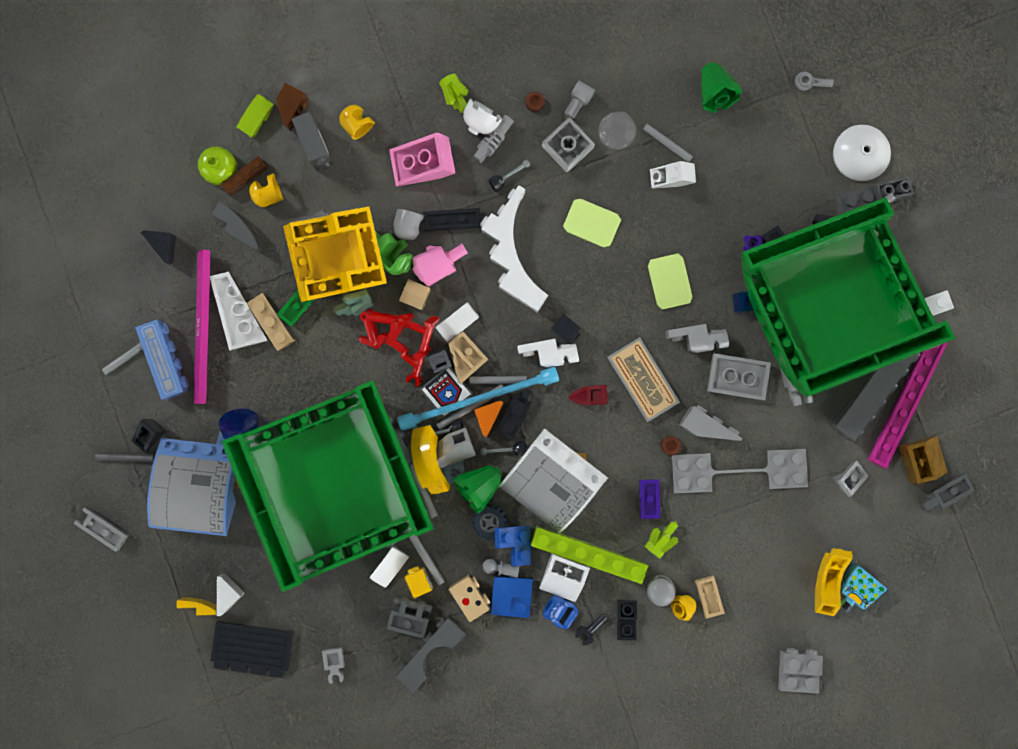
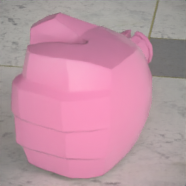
(436, 263)

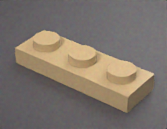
(270, 322)

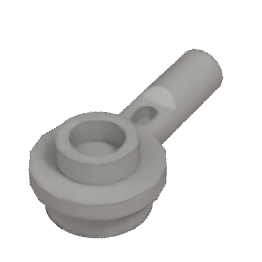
(805, 81)

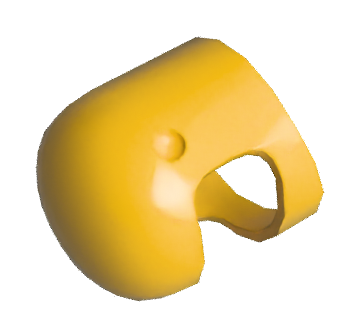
(353, 123)
(266, 195)

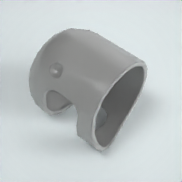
(406, 224)
(661, 590)

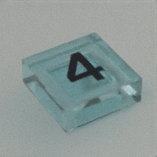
(453, 471)

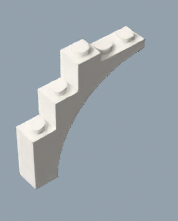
(500, 229)

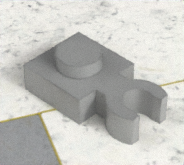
(333, 661)

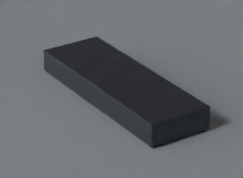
(452, 219)

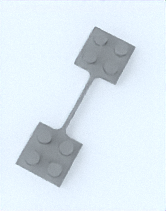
(784, 469)

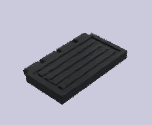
(253, 647)

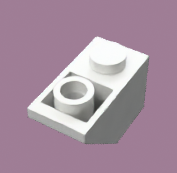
(673, 175)

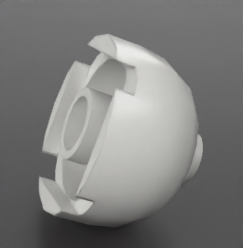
(480, 118)

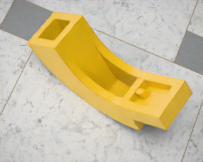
(425, 460)
(829, 581)

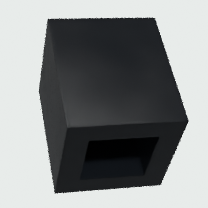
(566, 329)

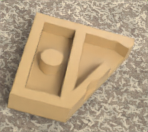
(465, 356)

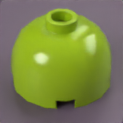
(217, 165)

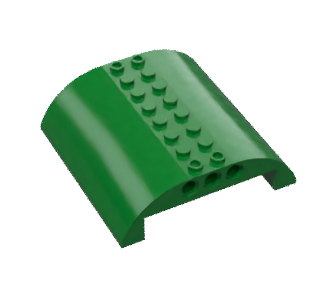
(839, 300)
(327, 485)

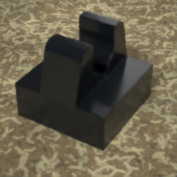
(439, 359)

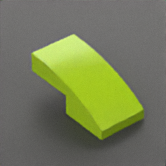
(255, 115)

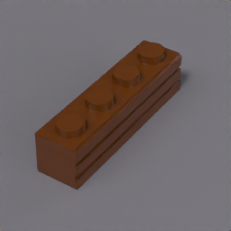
(244, 176)

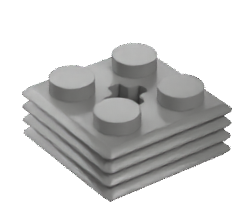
(568, 132)

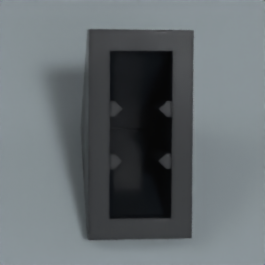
(162, 243)
(147, 434)

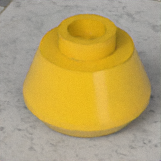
(683, 607)

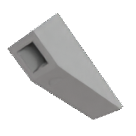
(702, 425)
(454, 448)

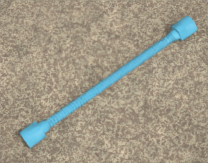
(409, 420)

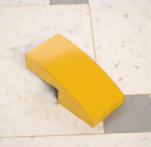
(202, 606)

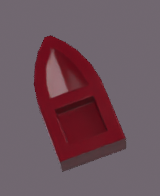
(590, 395)

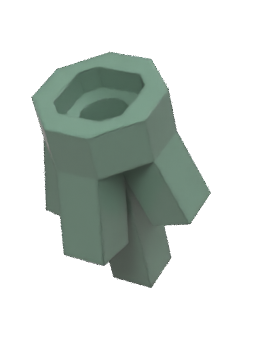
(354, 303)

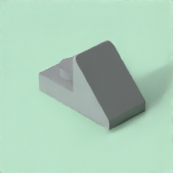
(851, 478)

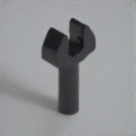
(589, 630)

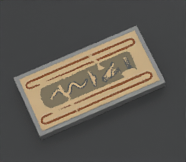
(643, 379)

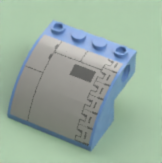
(191, 488)

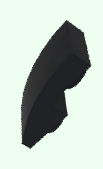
(626, 620)

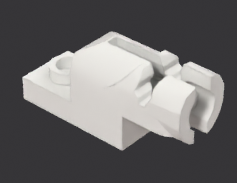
(549, 353)

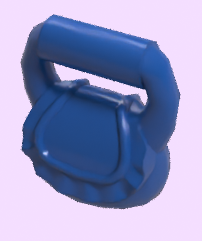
(555, 610)

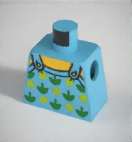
(859, 588)

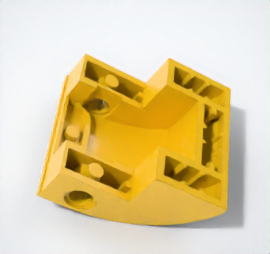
(334, 254)

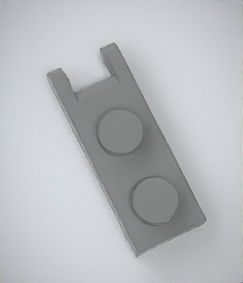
(102, 530)

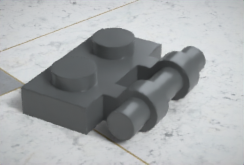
(409, 623)

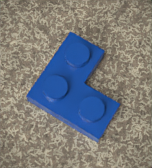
(518, 539)

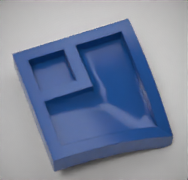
(511, 596)

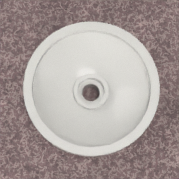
(854, 161)

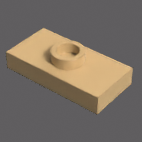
(709, 596)

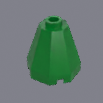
(718, 88)
(478, 486)

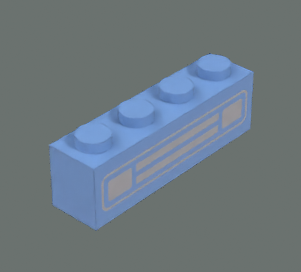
(162, 359)

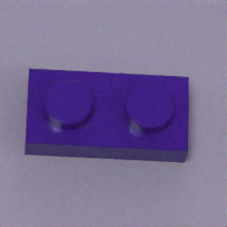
(649, 498)

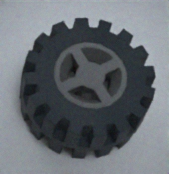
(486, 527)

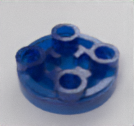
(238, 422)

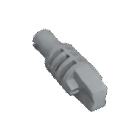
(493, 140)

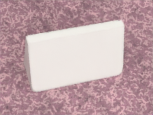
(389, 567)

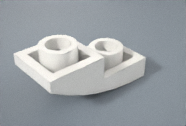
(457, 322)

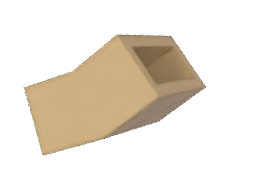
(415, 294)

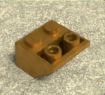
(923, 460)

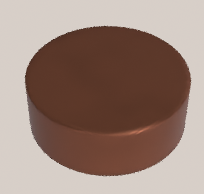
(534, 101)
(670, 445)

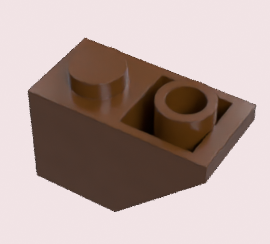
(291, 104)

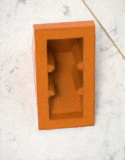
(486, 416)

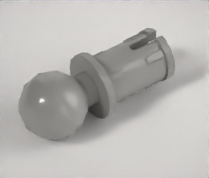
(490, 567)

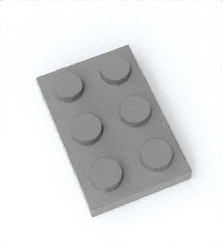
(738, 377)

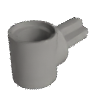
(580, 96)

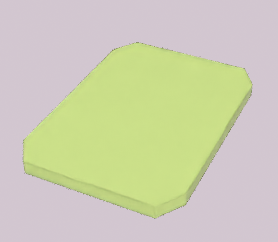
(592, 223)
(670, 281)

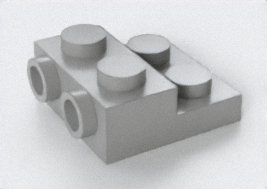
(800, 670)

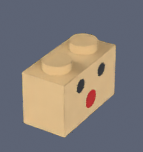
(469, 597)

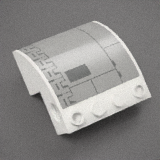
(553, 481)

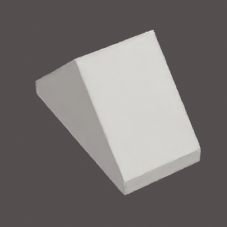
(227, 594)

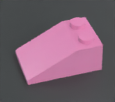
(422, 160)

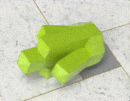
(454, 92)
(661, 542)

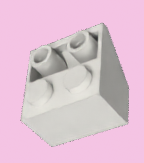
(564, 577)

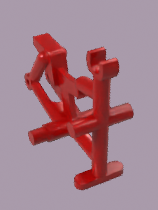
(397, 324)

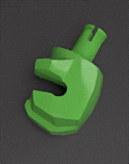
(390, 252)

